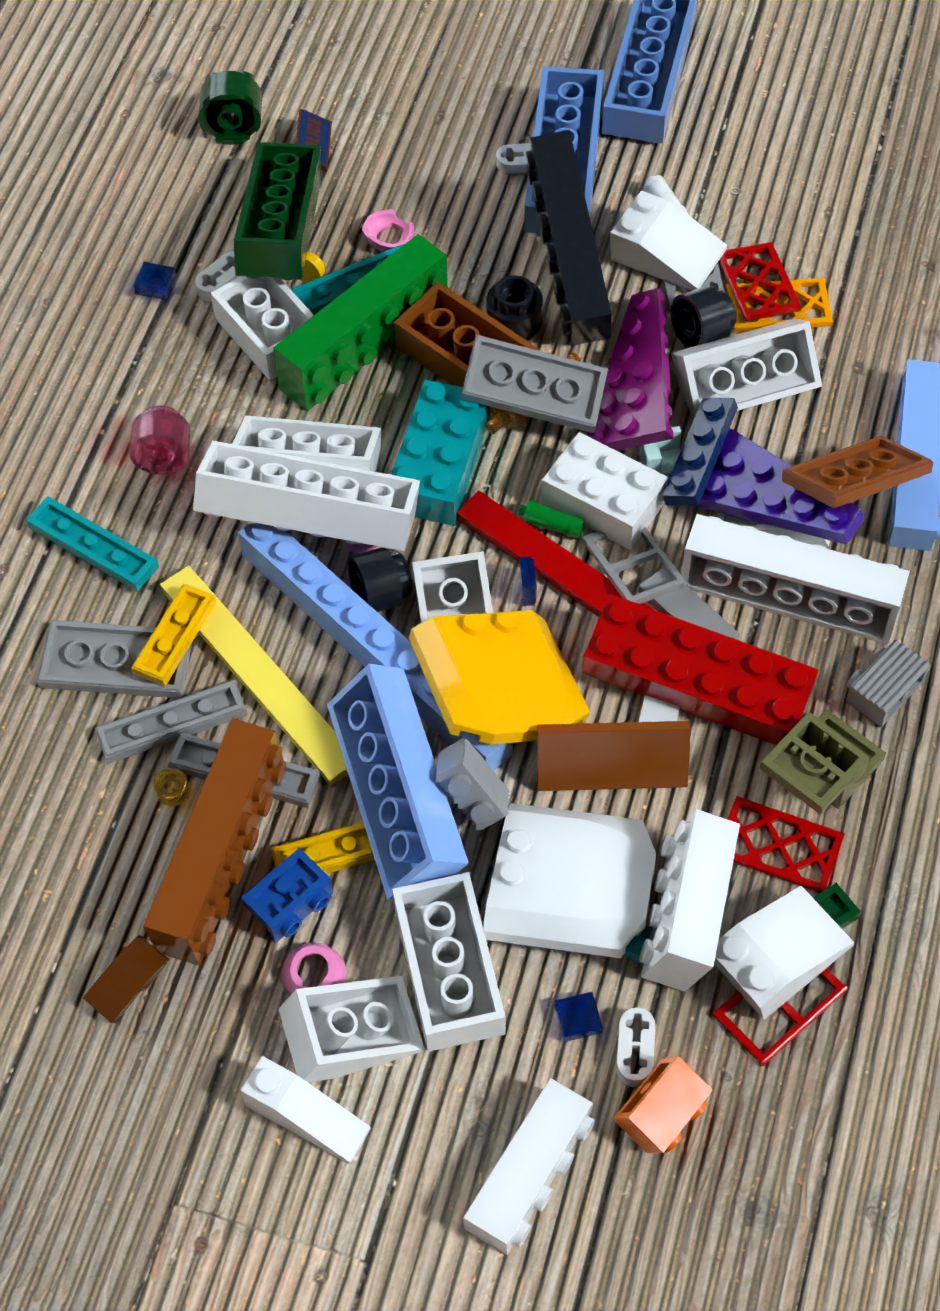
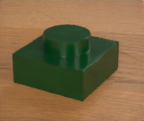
(838, 905)

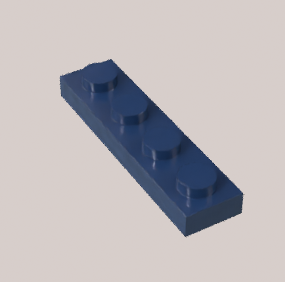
(700, 452)

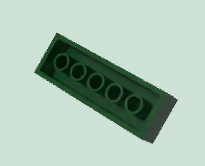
(278, 211)

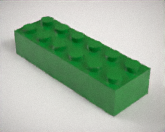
(356, 324)

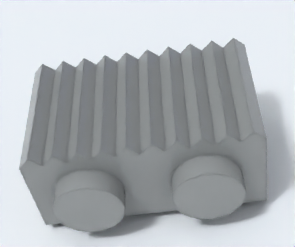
(887, 682)
(472, 784)

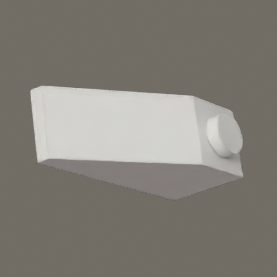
(303, 1110)

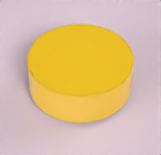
(313, 268)

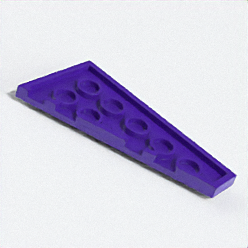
(751, 487)

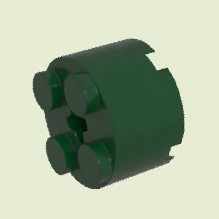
(230, 106)

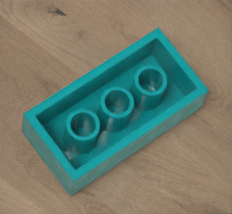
(442, 449)

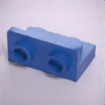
(289, 895)

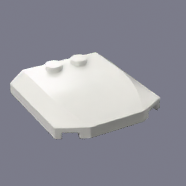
(570, 881)

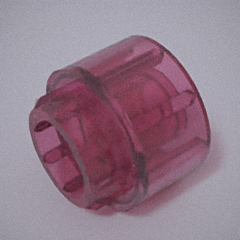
(160, 440)

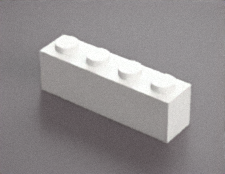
(529, 1166)

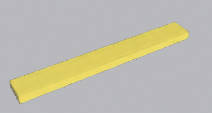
(266, 682)

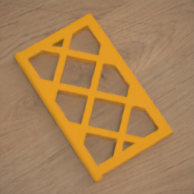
(823, 306)

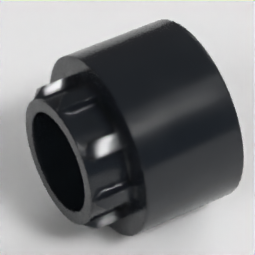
(516, 305)
(704, 313)
(380, 577)

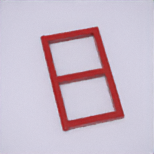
(801, 1023)

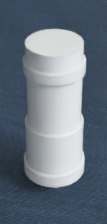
(657, 186)

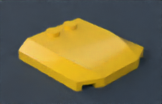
(497, 675)

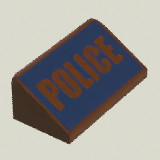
(315, 131)

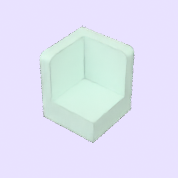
(662, 455)

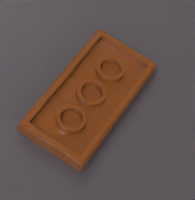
(857, 471)
(613, 755)

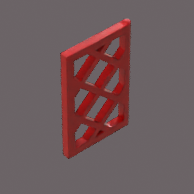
(769, 306)
(806, 830)

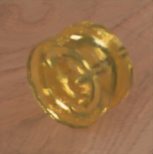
(177, 796)

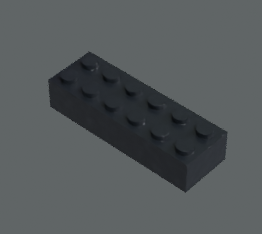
(568, 238)

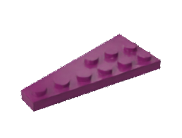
(638, 379)

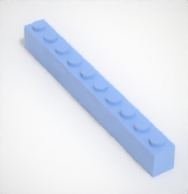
(349, 621)

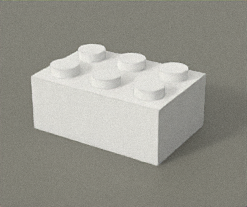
(259, 316)
(604, 489)

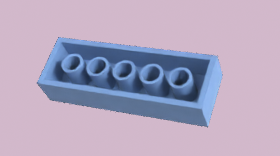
(395, 779)

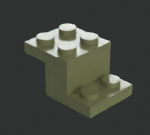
(822, 761)

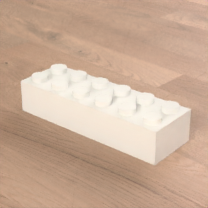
(306, 495)
(793, 578)

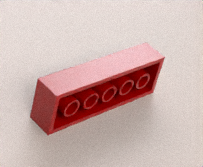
(698, 670)

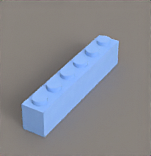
(917, 501)

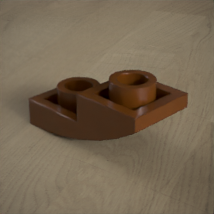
(125, 979)

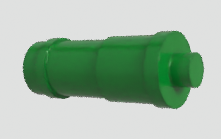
(549, 518)

